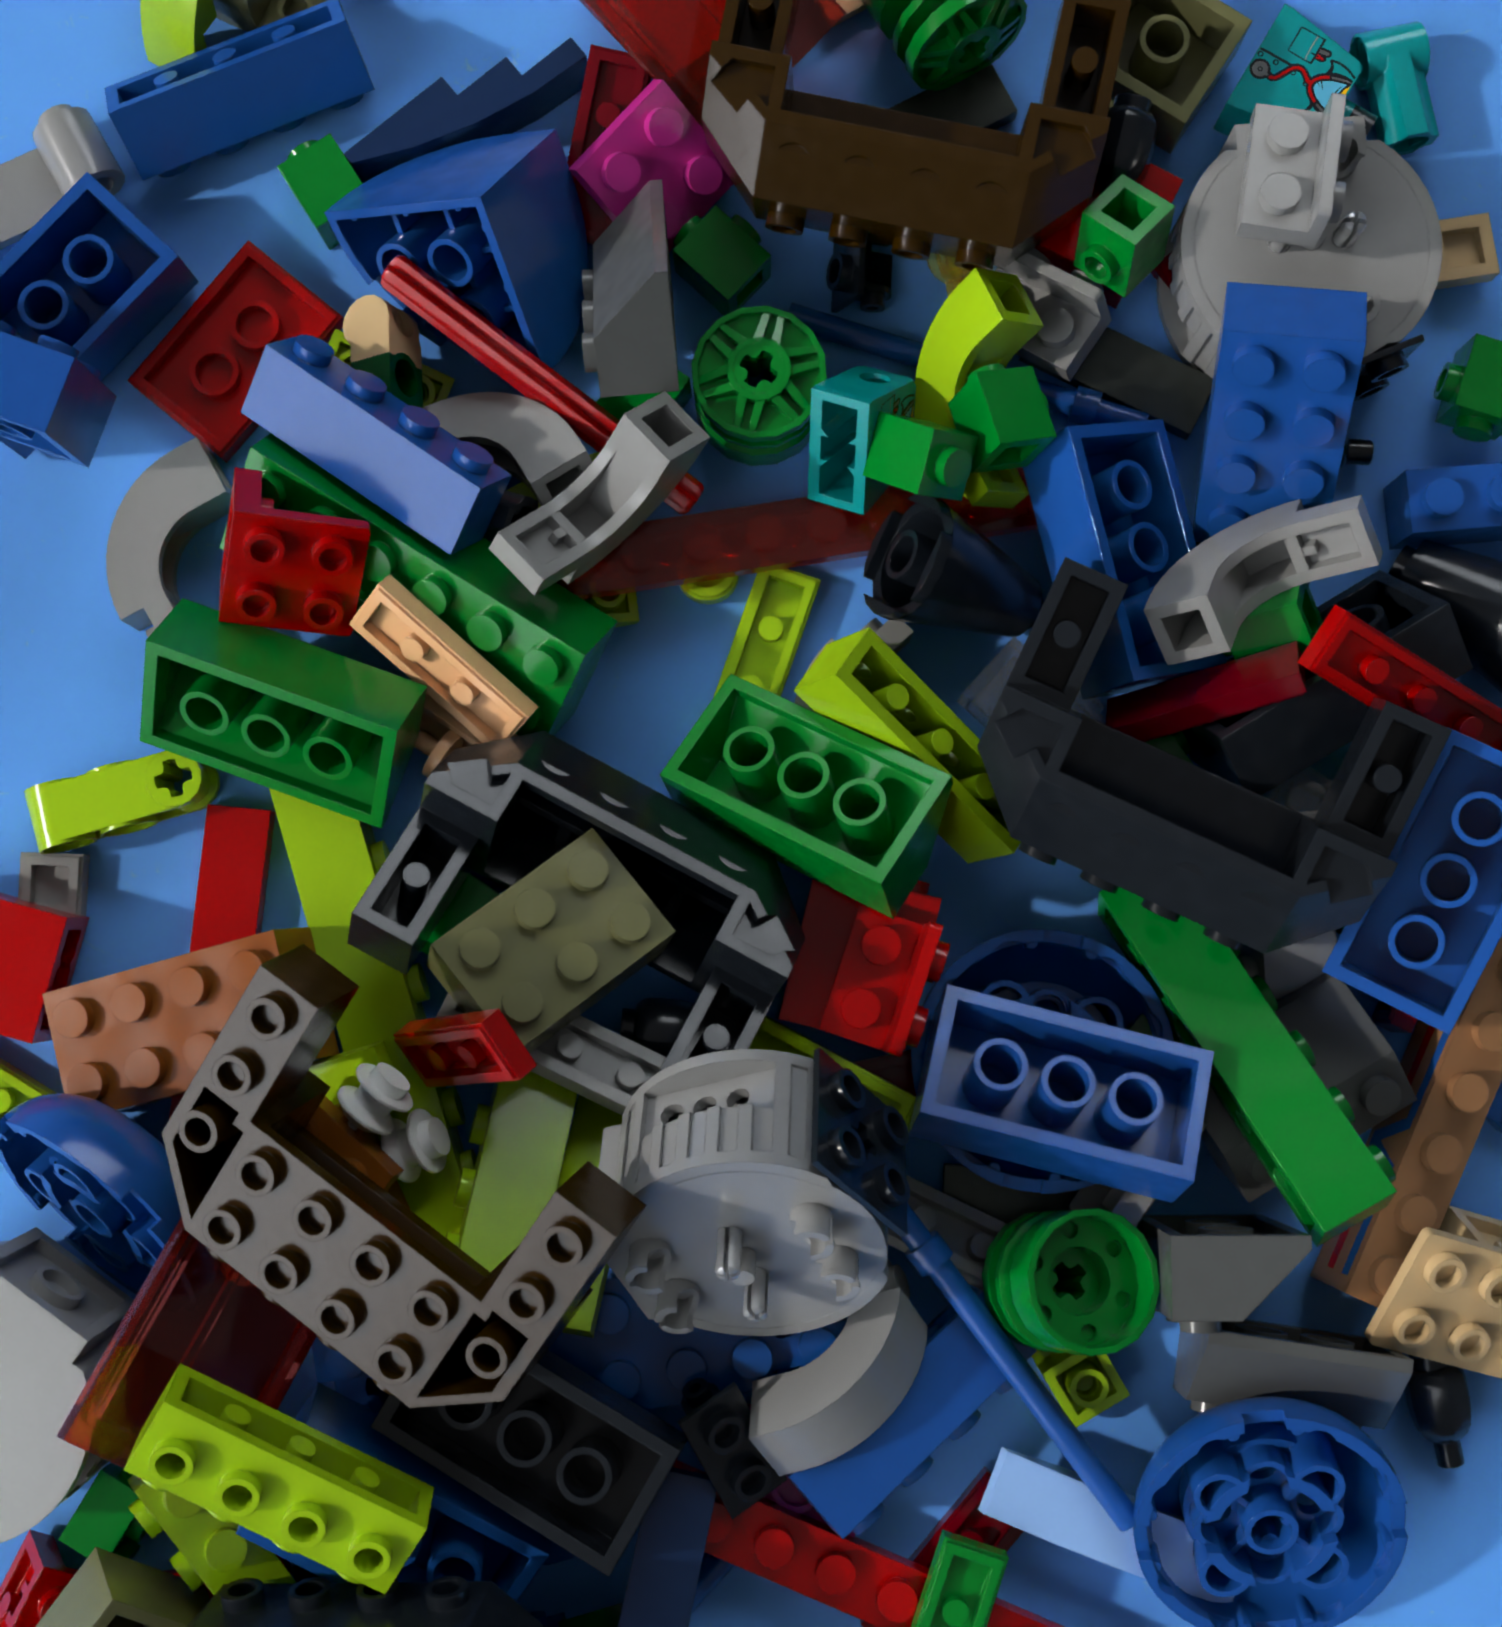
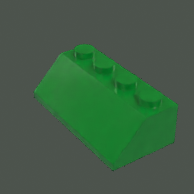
(279, 712)
(811, 793)

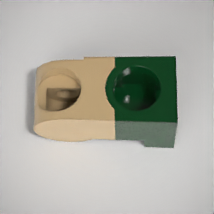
(386, 345)

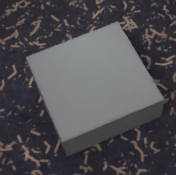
(55, 880)

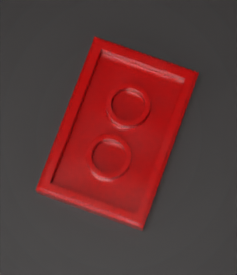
(214, 349)

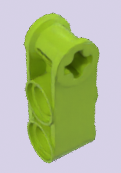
(117, 800)

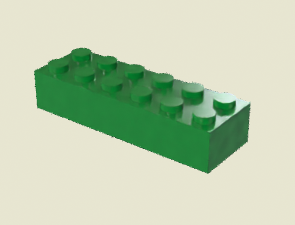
(537, 642)

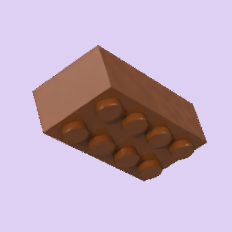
(151, 1026)

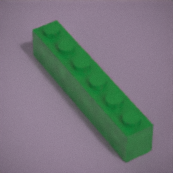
(1257, 1068)

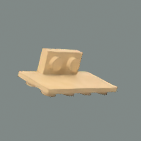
(1447, 1296)

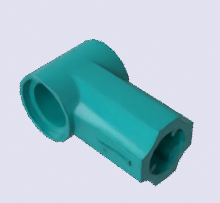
(1396, 84)

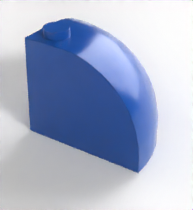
(487, 223)

